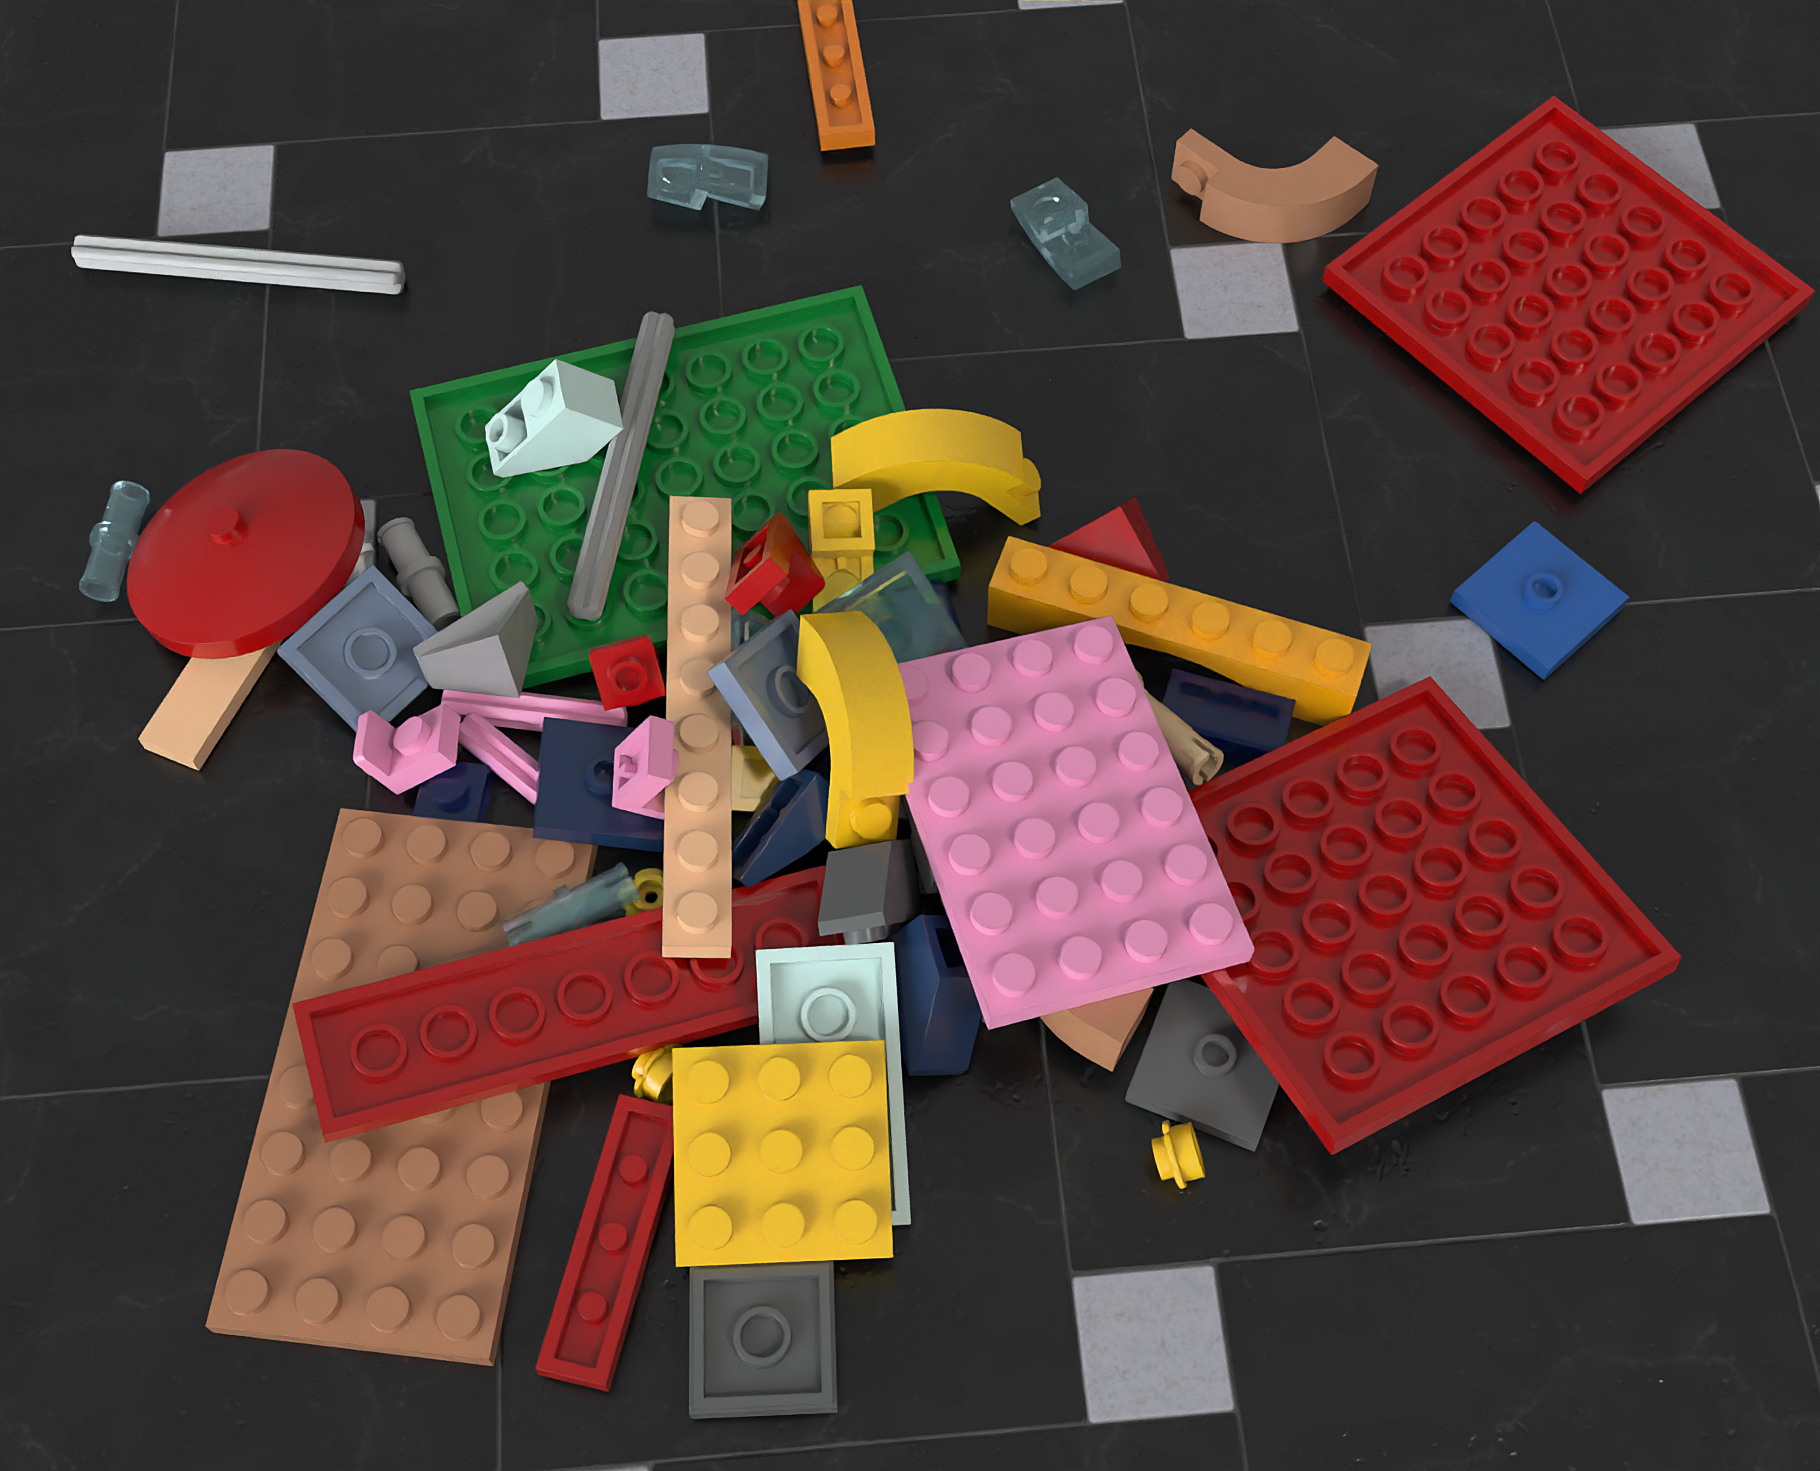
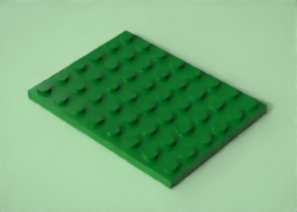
(735, 418)

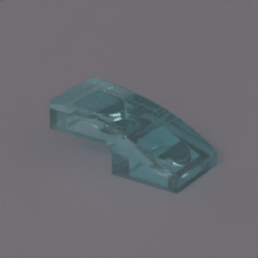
(696, 171)
(1062, 233)

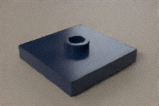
(578, 789)

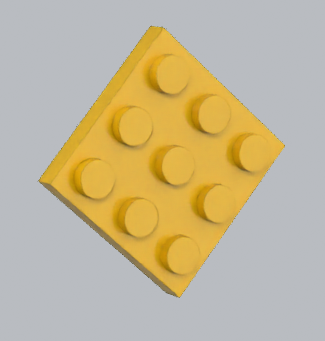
(781, 1153)

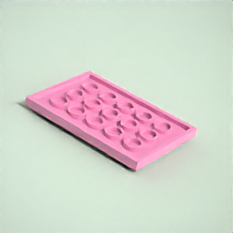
(1061, 825)

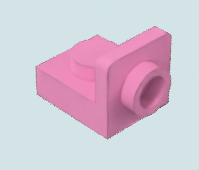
(410, 752)
(644, 768)

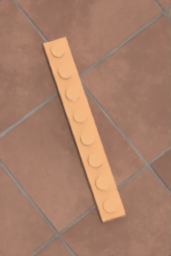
(699, 798)

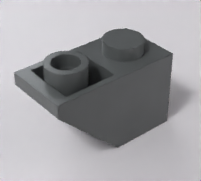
(869, 891)

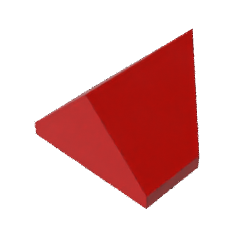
(1118, 540)

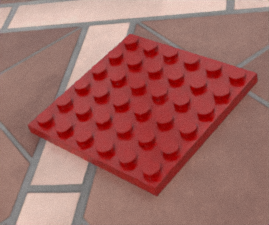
(1567, 291)
(1408, 913)

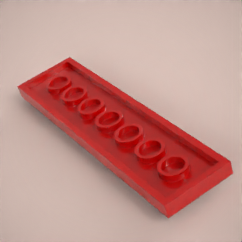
(539, 1010)

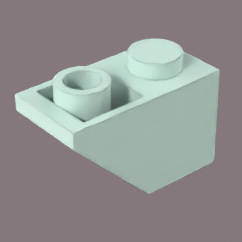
(554, 421)

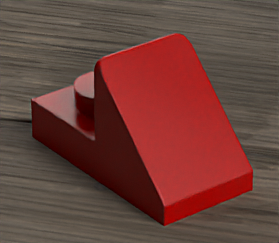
(773, 571)

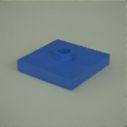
(1539, 599)

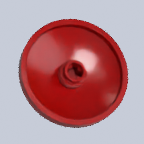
(246, 553)

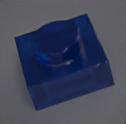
(456, 794)

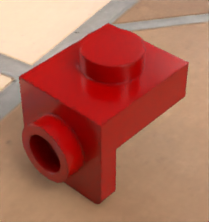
(628, 672)

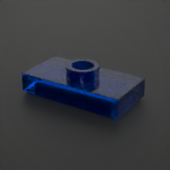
(1230, 714)

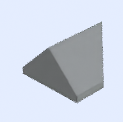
(485, 648)

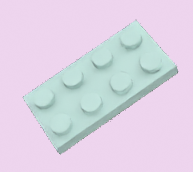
(840, 997)

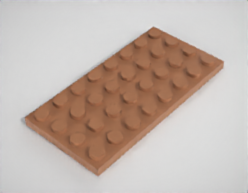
(418, 1224)

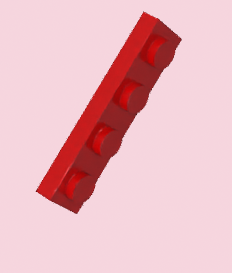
(611, 1246)

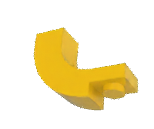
(938, 452)
(867, 723)

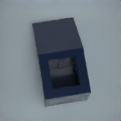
(934, 998)

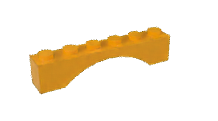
(1262, 651)

